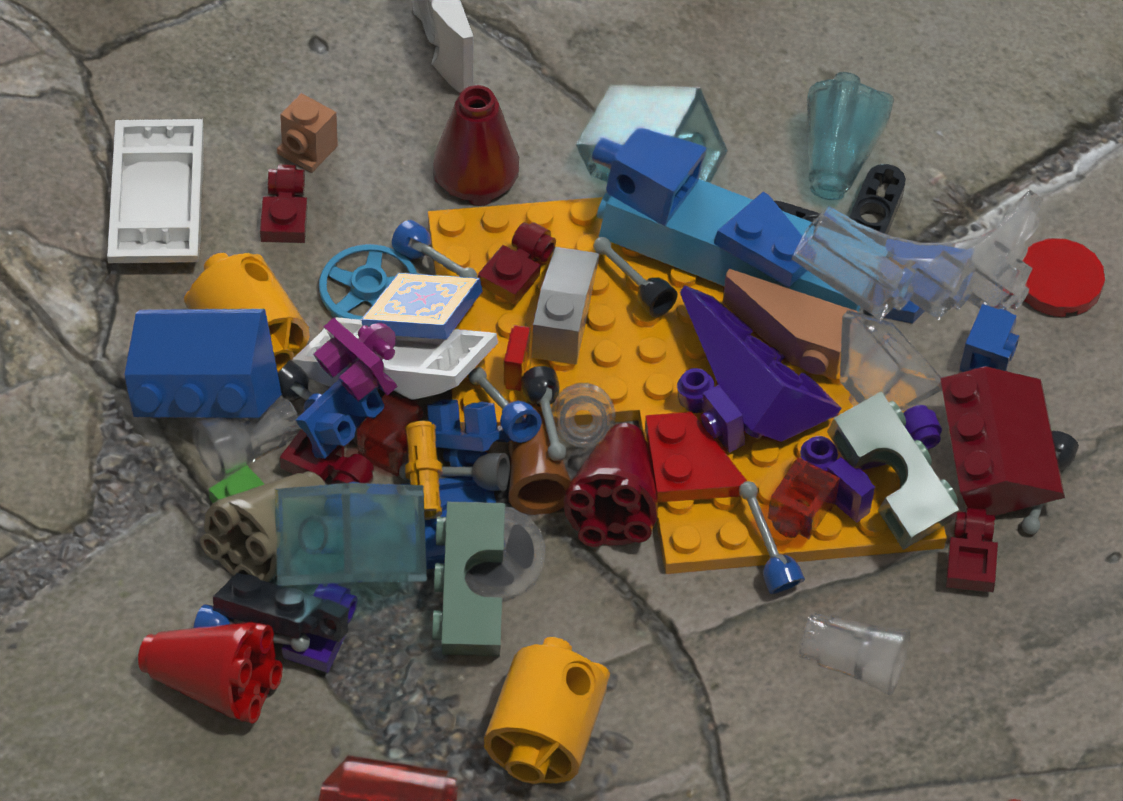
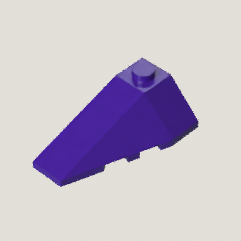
(751, 373)

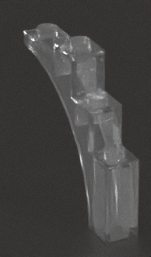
(889, 271)

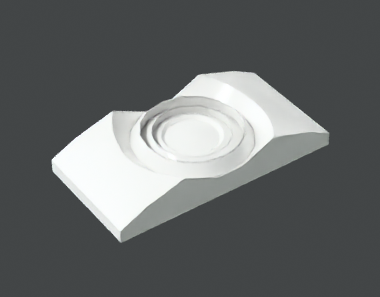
(451, 34)
(156, 191)
(419, 365)

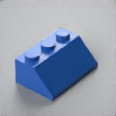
(201, 364)

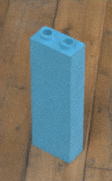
(690, 238)

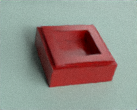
(516, 357)

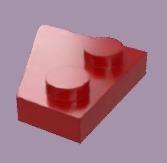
(688, 460)

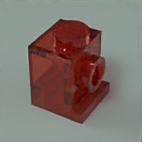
(384, 437)
(802, 499)

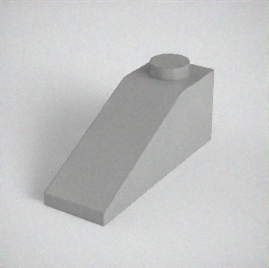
(564, 305)

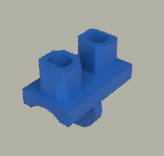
(334, 416)
(466, 439)

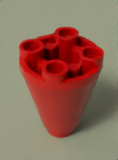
(216, 665)

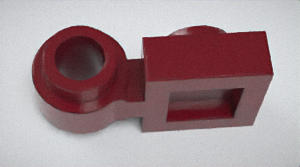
(285, 215)
(513, 272)
(300, 459)
(972, 552)

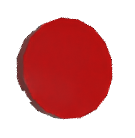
(1063, 277)

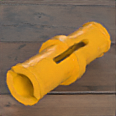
(423, 465)

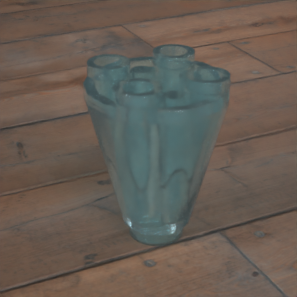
(842, 131)

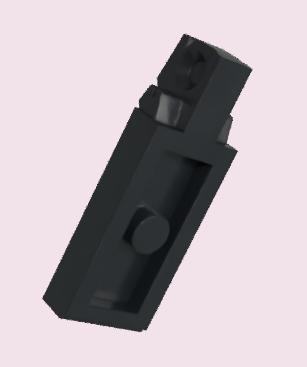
(282, 608)

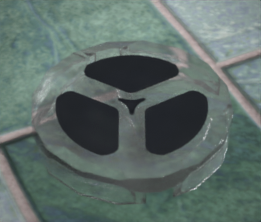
(521, 561)

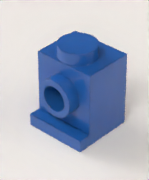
(990, 340)

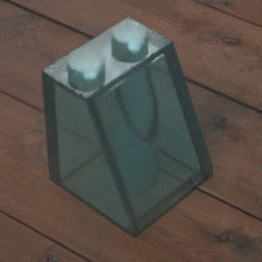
(667, 110)
(350, 534)

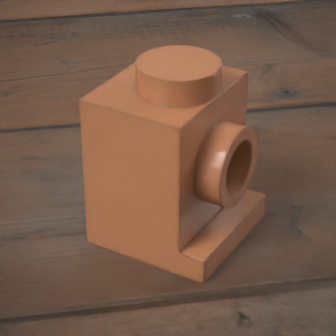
(307, 133)

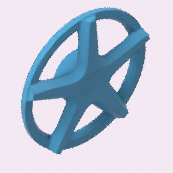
(365, 282)

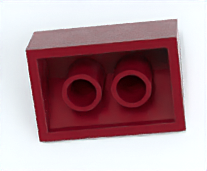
(1001, 440)

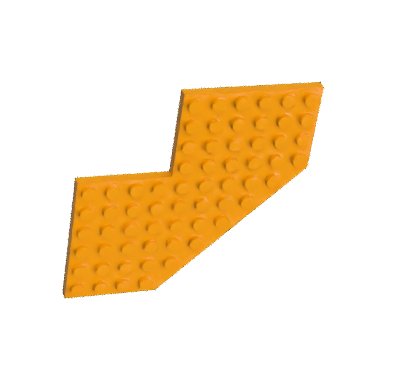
(639, 368)

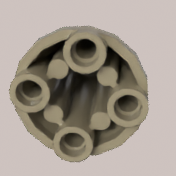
(244, 527)

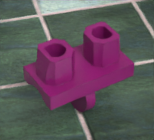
(363, 353)

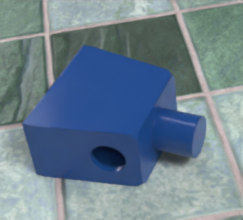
(651, 171)

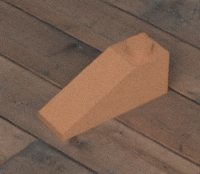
(790, 321)

